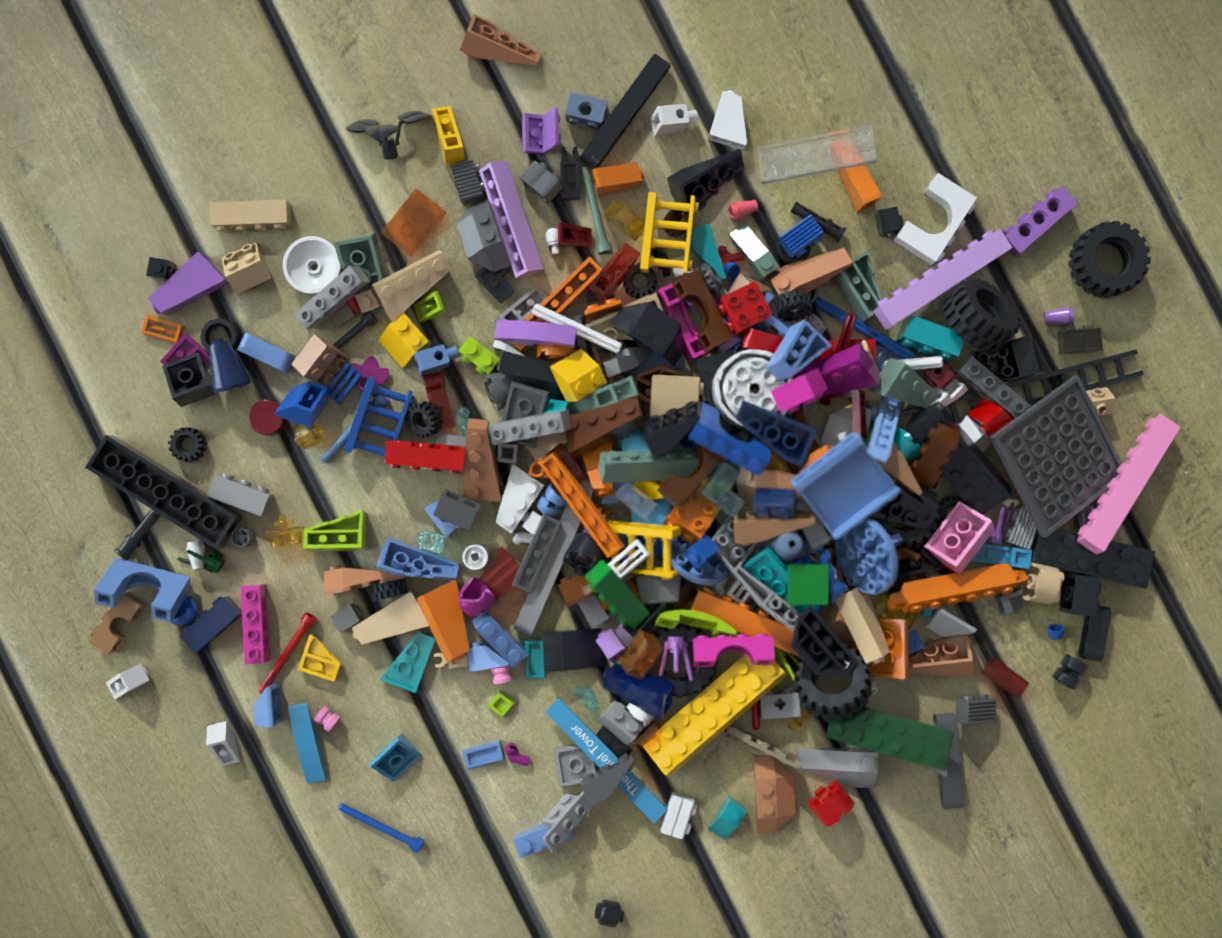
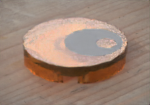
(645, 735)

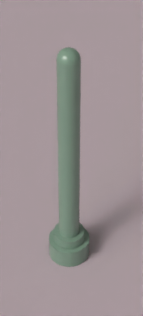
(603, 246)

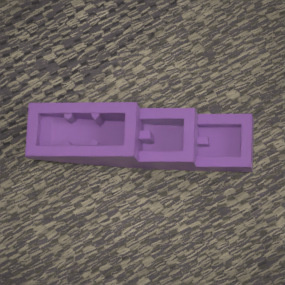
(535, 333)

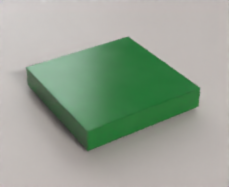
(807, 584)

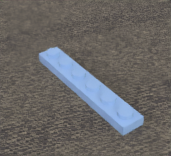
(884, 428)

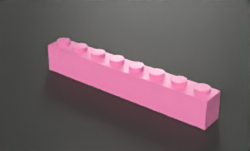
(1127, 484)

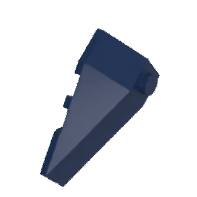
(779, 432)

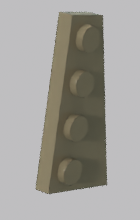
(767, 748)

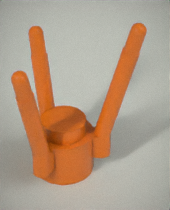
(536, 470)

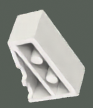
(518, 498)

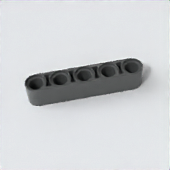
(951, 785)

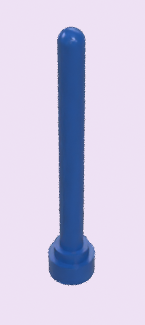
(414, 843)

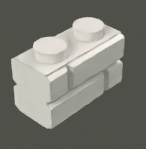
(678, 814)

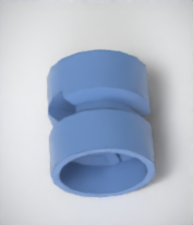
(551, 501)

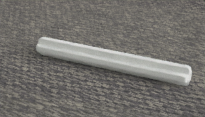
(581, 330)

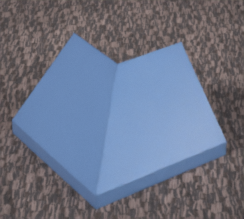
(269, 707)

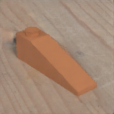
(810, 272)
(943, 657)

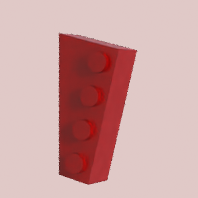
(989, 417)
(425, 455)

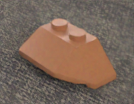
(772, 794)

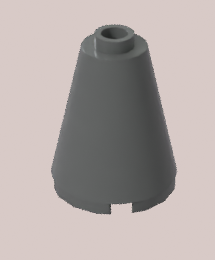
(497, 388)

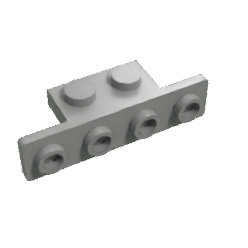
(564, 819)

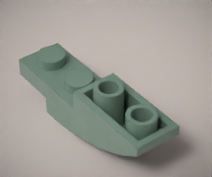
(606, 395)

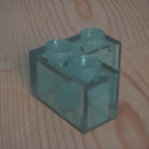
(718, 489)

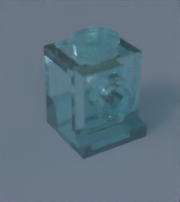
(437, 541)

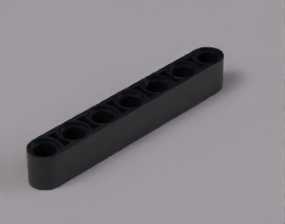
(625, 111)

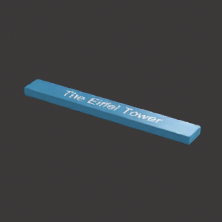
(602, 755)

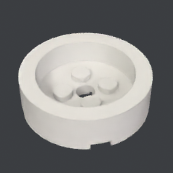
(734, 379)

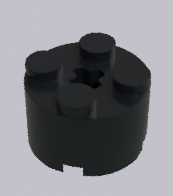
(583, 554)

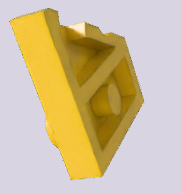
(319, 660)

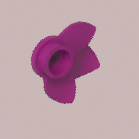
(371, 369)

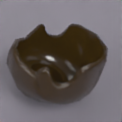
(677, 216)

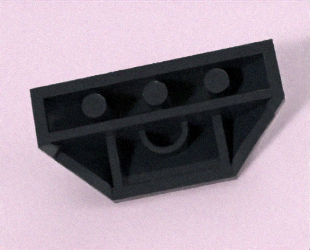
(652, 330)
(820, 646)

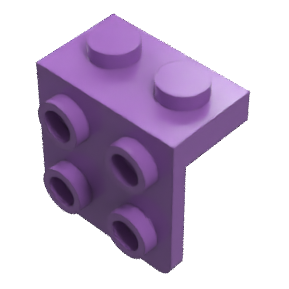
(541, 132)

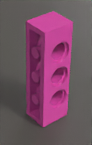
(255, 624)

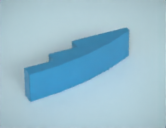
(307, 743)

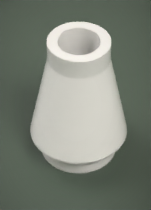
(199, 548)

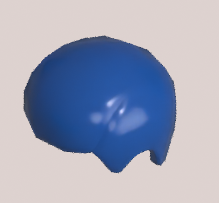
(186, 613)

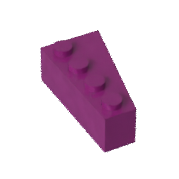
(845, 370)

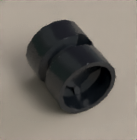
(1073, 665)

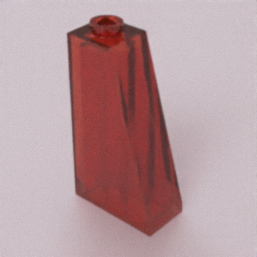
(499, 575)

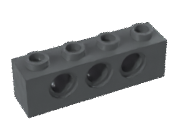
(991, 387)

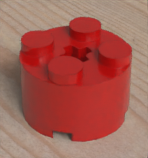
(830, 803)

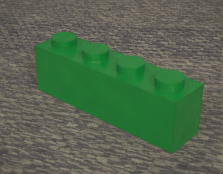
(617, 595)

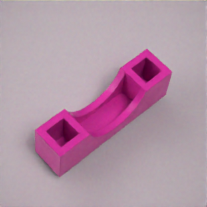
(677, 310)
(757, 649)

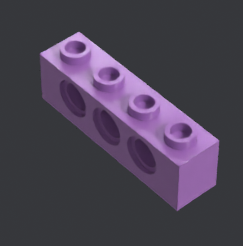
(1062, 203)

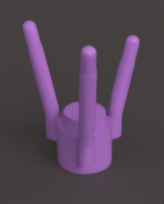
(997, 534)
(676, 646)

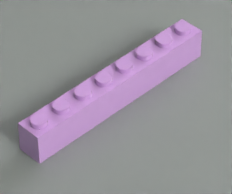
(938, 281)

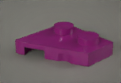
(183, 348)

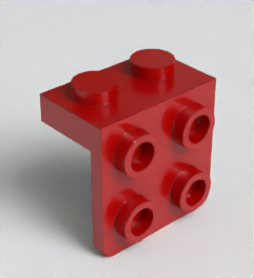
(744, 308)

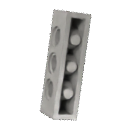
(332, 297)
(530, 426)

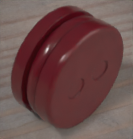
(263, 418)

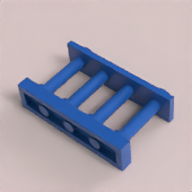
(366, 406)

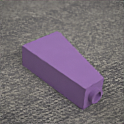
(190, 283)

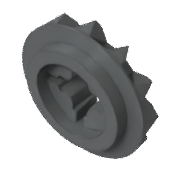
(711, 277)

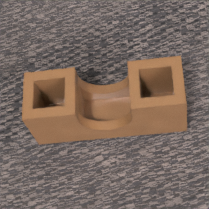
(106, 635)

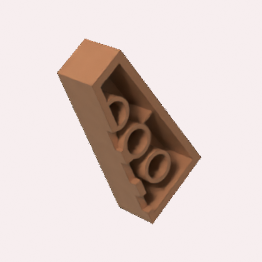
(480, 467)

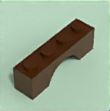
(693, 289)
(678, 489)

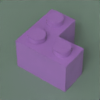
(614, 643)

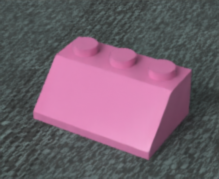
(960, 537)

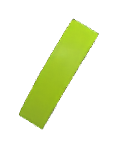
(697, 619)

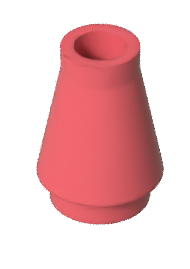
(742, 208)

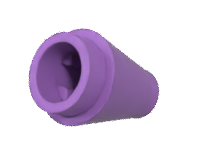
(1060, 316)

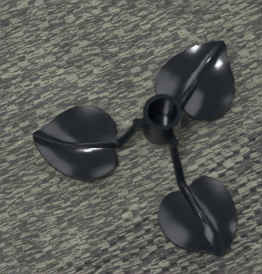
(382, 133)

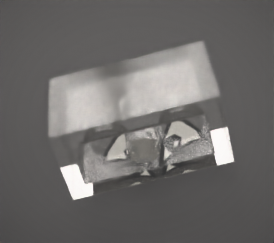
(636, 501)

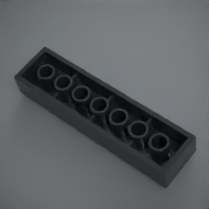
(163, 491)

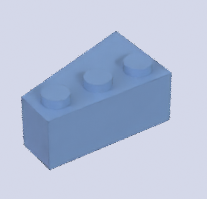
(796, 350)

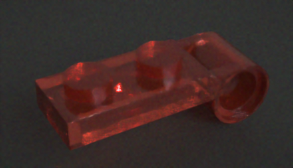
(437, 394)

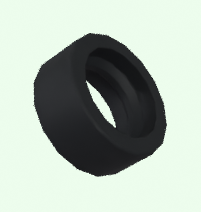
(209, 326)

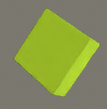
(501, 704)

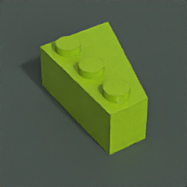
(341, 534)

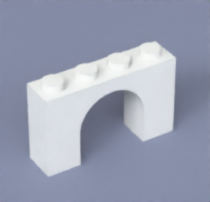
(956, 203)

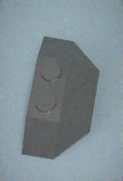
(482, 237)

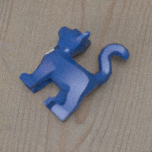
(835, 586)

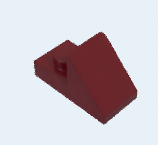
(574, 236)

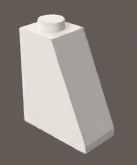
(729, 122)

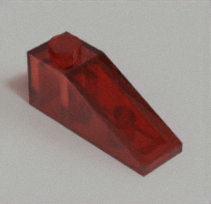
(613, 273)

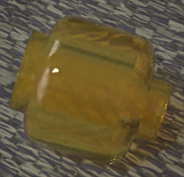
(308, 437)

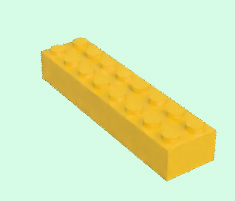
(711, 713)

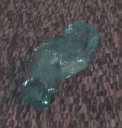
(462, 419)
(588, 695)

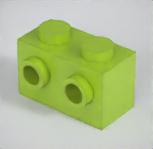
(479, 355)

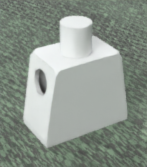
(672, 119)

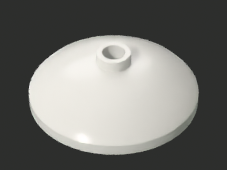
(301, 258)

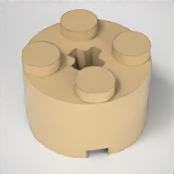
(1042, 584)

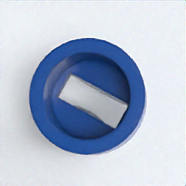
(731, 269)
(1055, 631)

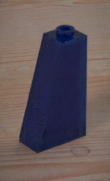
(648, 694)

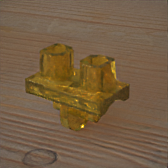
(294, 533)

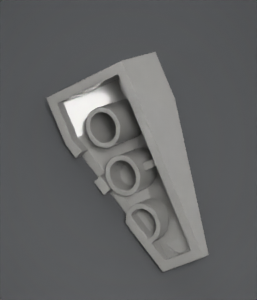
(846, 765)

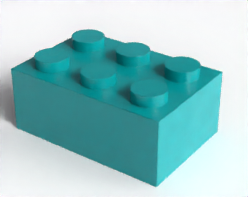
(929, 338)

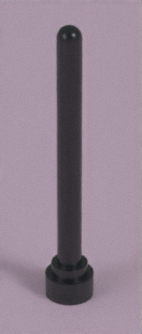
(367, 320)

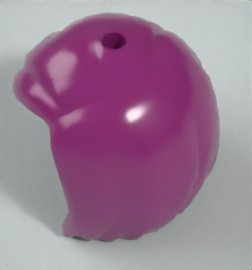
(476, 598)

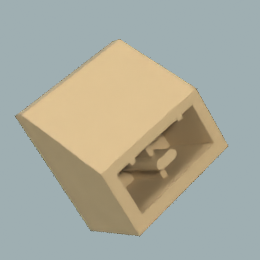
(245, 267)

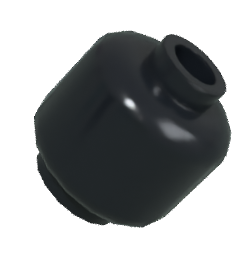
(609, 913)

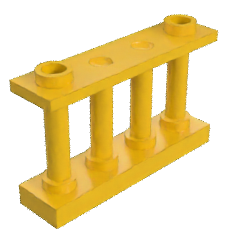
(653, 223)
(649, 531)

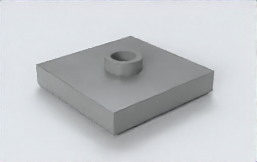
(572, 765)

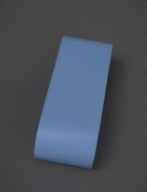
(266, 352)

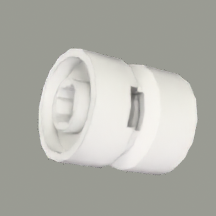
(476, 556)

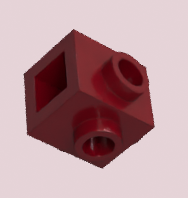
(942, 380)

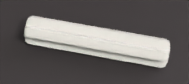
(922, 362)

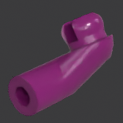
(515, 756)

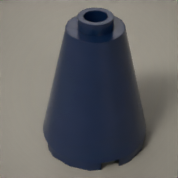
(226, 367)

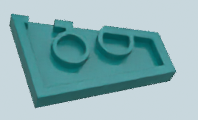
(411, 663)

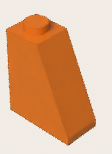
(617, 178)

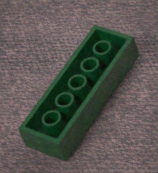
(894, 737)

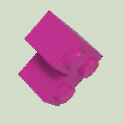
(802, 389)

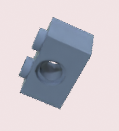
(580, 102)

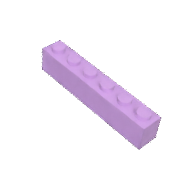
(511, 219)

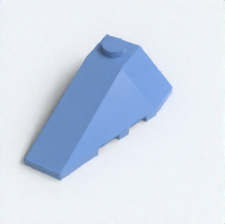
(410, 561)

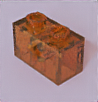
(640, 654)

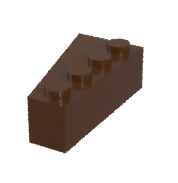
(602, 425)

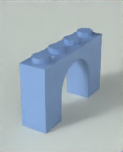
(125, 574)

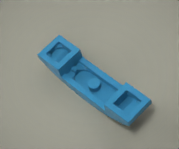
(1002, 554)

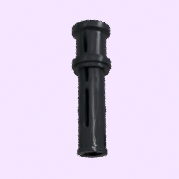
(827, 226)
(133, 540)

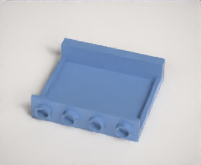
(845, 486)

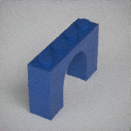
(707, 432)

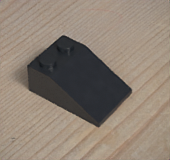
(571, 649)

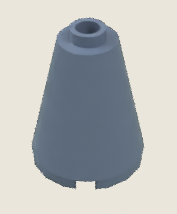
(780, 546)

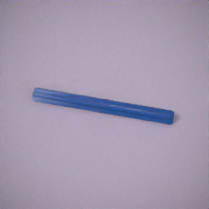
(865, 329)

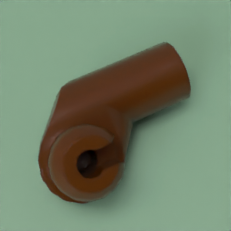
(906, 552)

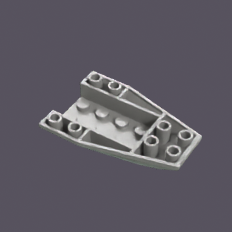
(735, 554)

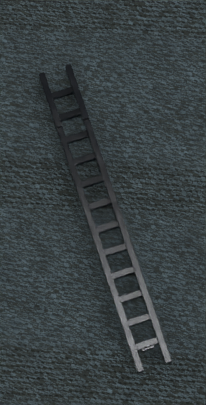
(1043, 377)

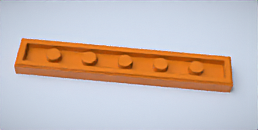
(581, 504)

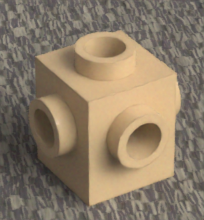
(1102, 400)

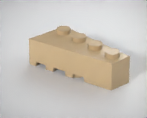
(407, 285)

